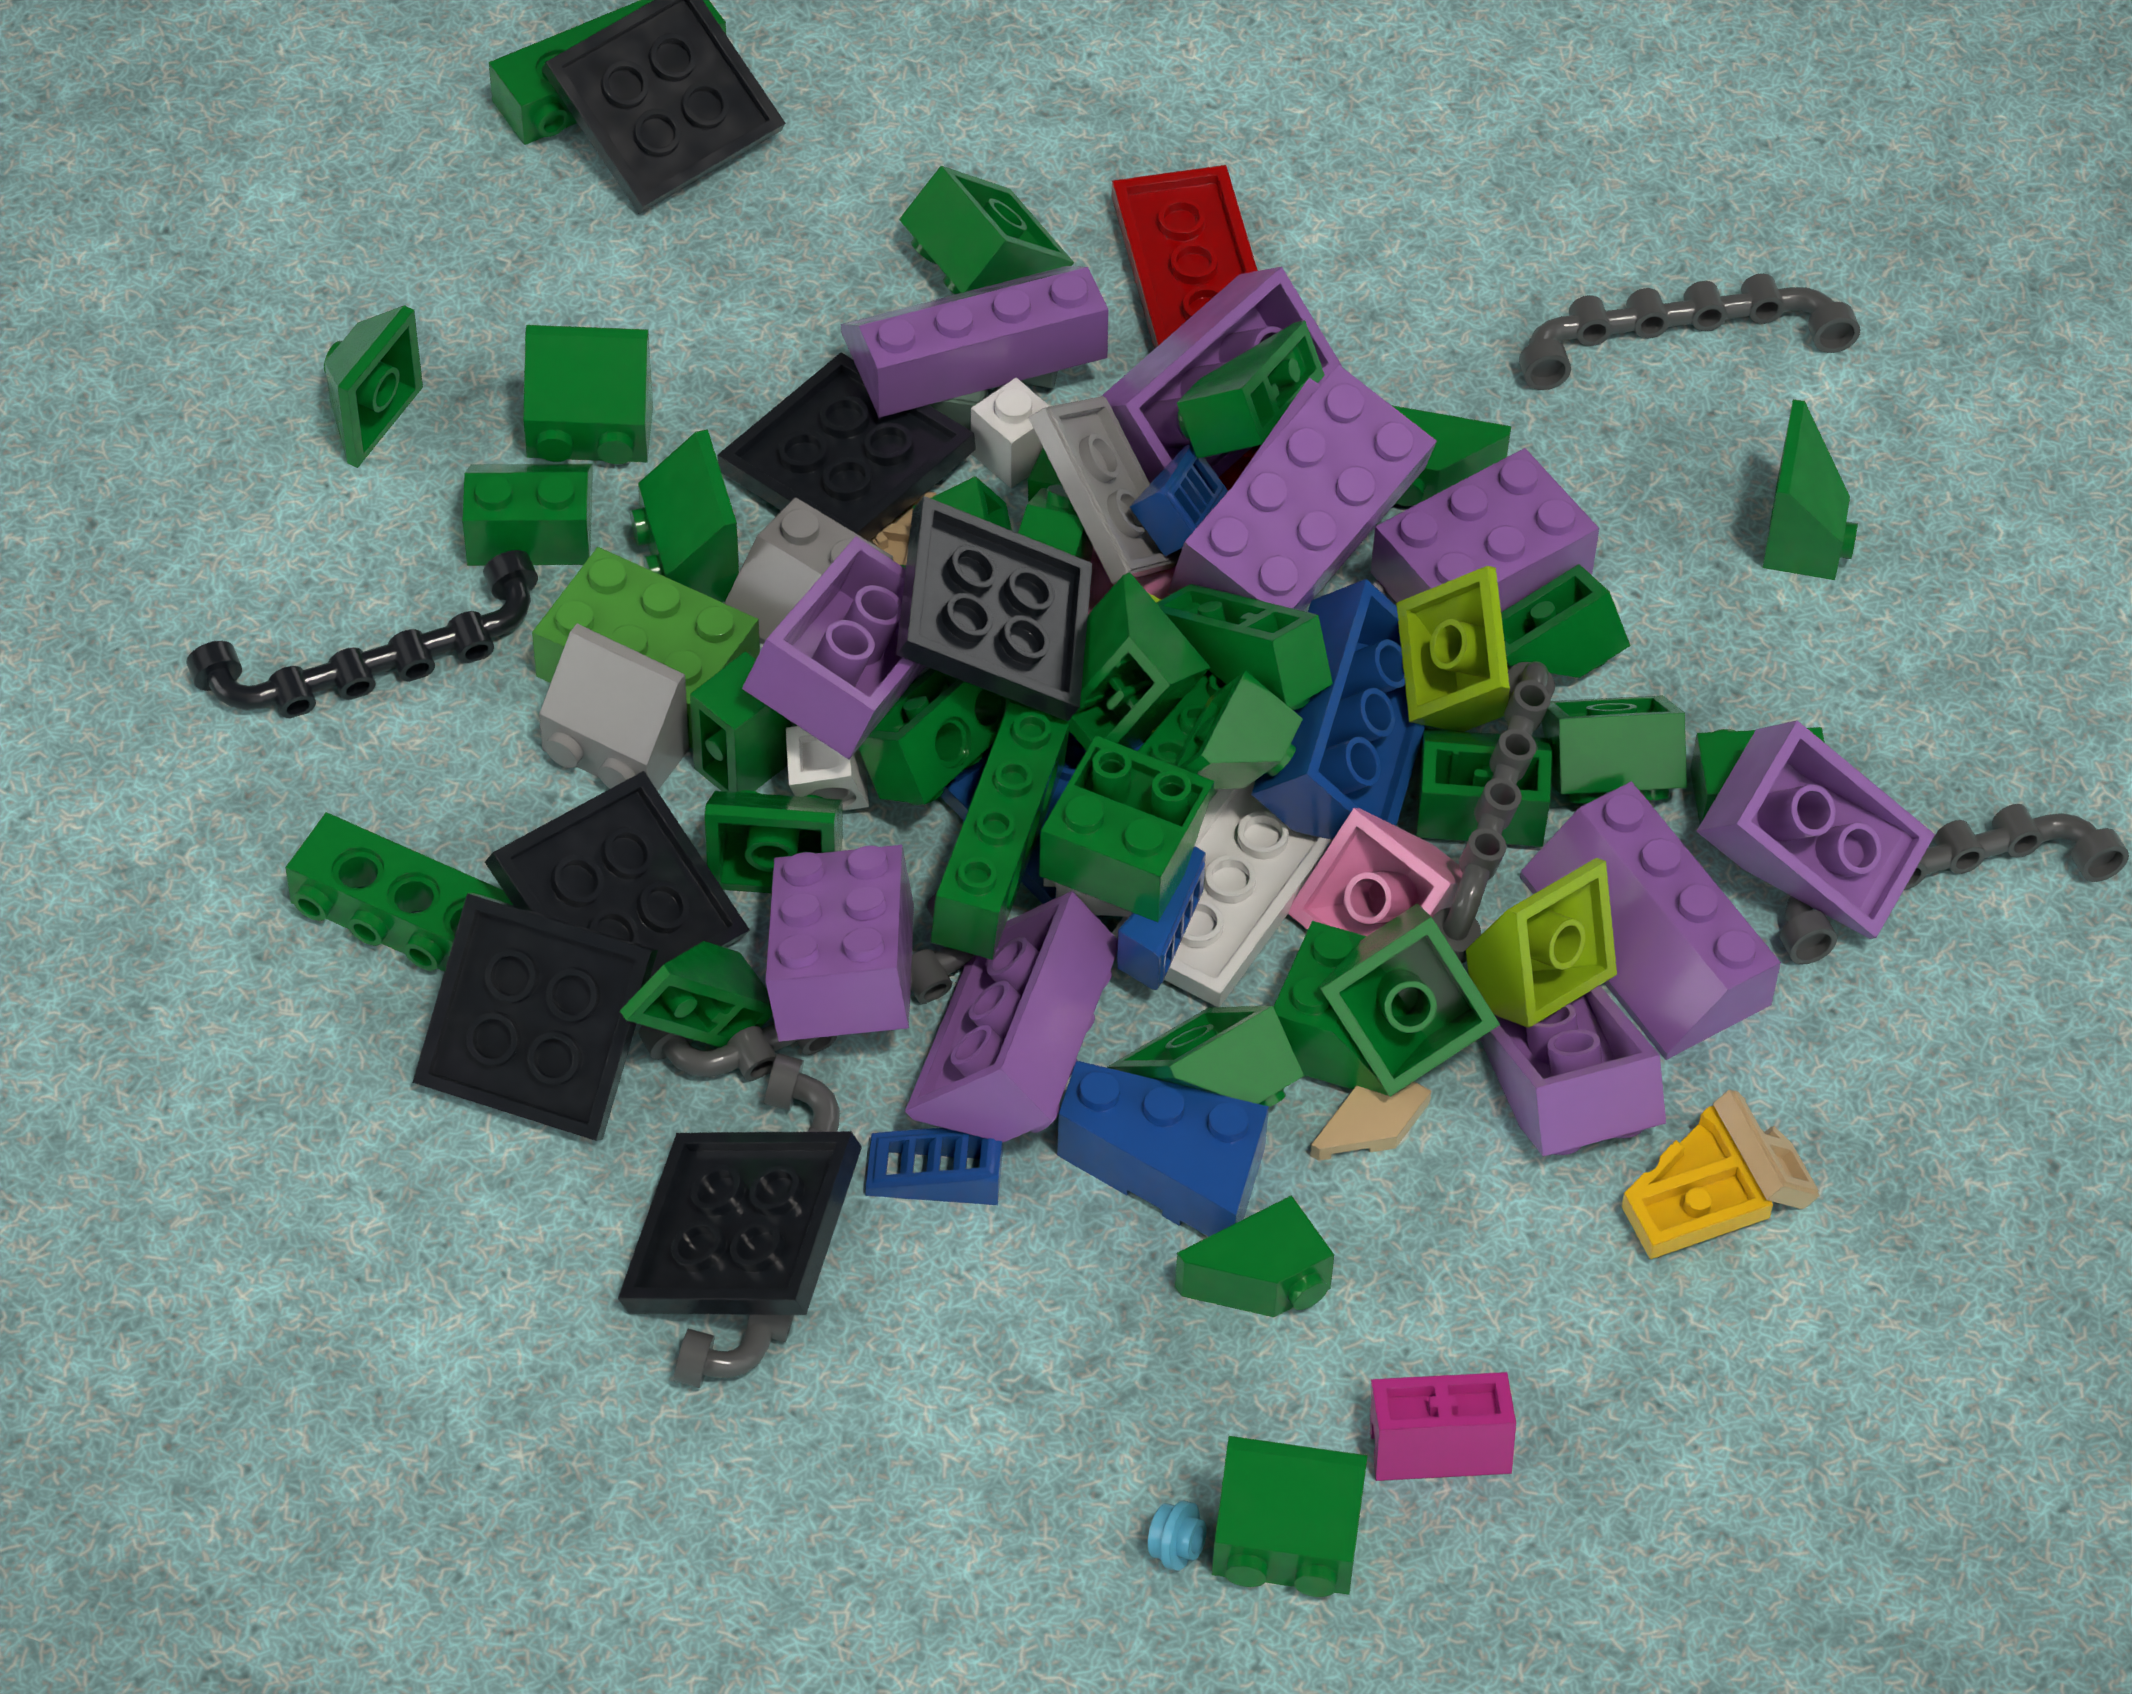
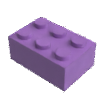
(1497, 518)
(835, 652)
(840, 943)

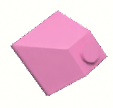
(1374, 876)

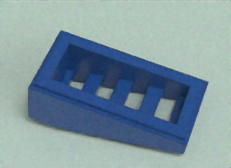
(1178, 500)
(1150, 946)
(956, 1185)

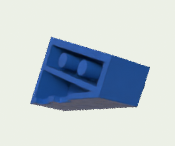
(1164, 1143)

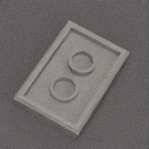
(1101, 483)

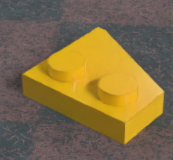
(1695, 1191)

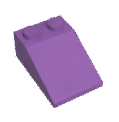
(1816, 828)
(1578, 1075)

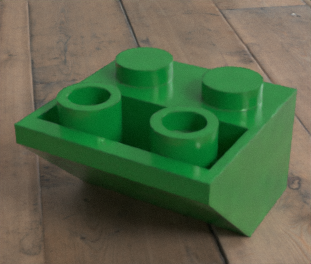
(1132, 667)
(1453, 778)
(1124, 828)

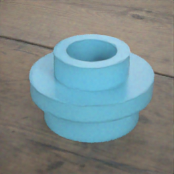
(1177, 1534)

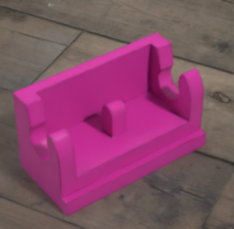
(1442, 1426)

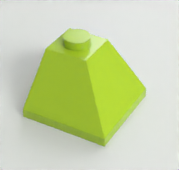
(1455, 653)
(1547, 948)

